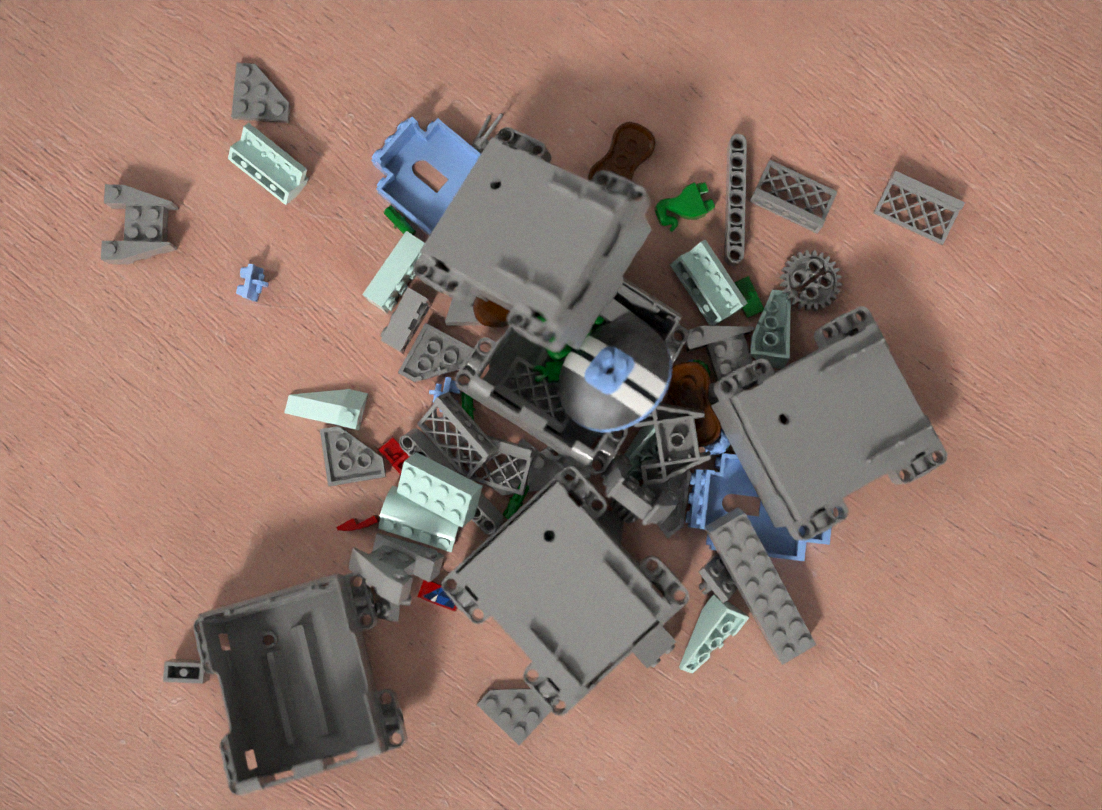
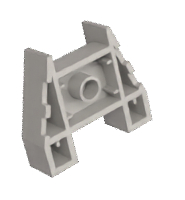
(144, 225)
(725, 349)
(675, 442)
(634, 497)
(393, 563)

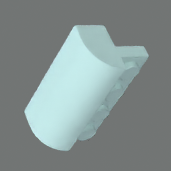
(268, 164)
(708, 283)
(415, 522)

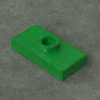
(749, 293)

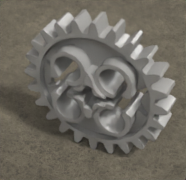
(821, 294)

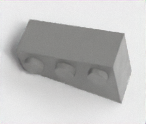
(462, 312)
(405, 320)

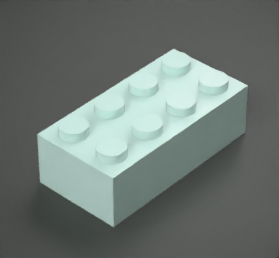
(394, 273)
(439, 489)

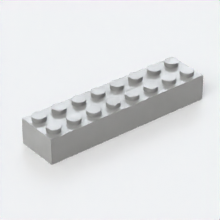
(760, 585)

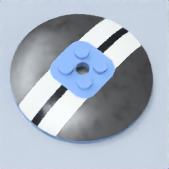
(629, 393)

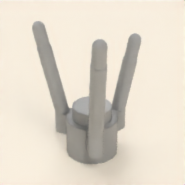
(480, 141)

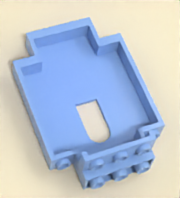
(439, 148)
(706, 506)

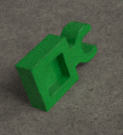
(551, 371)

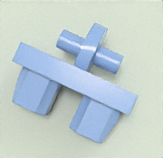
(253, 282)
(449, 386)

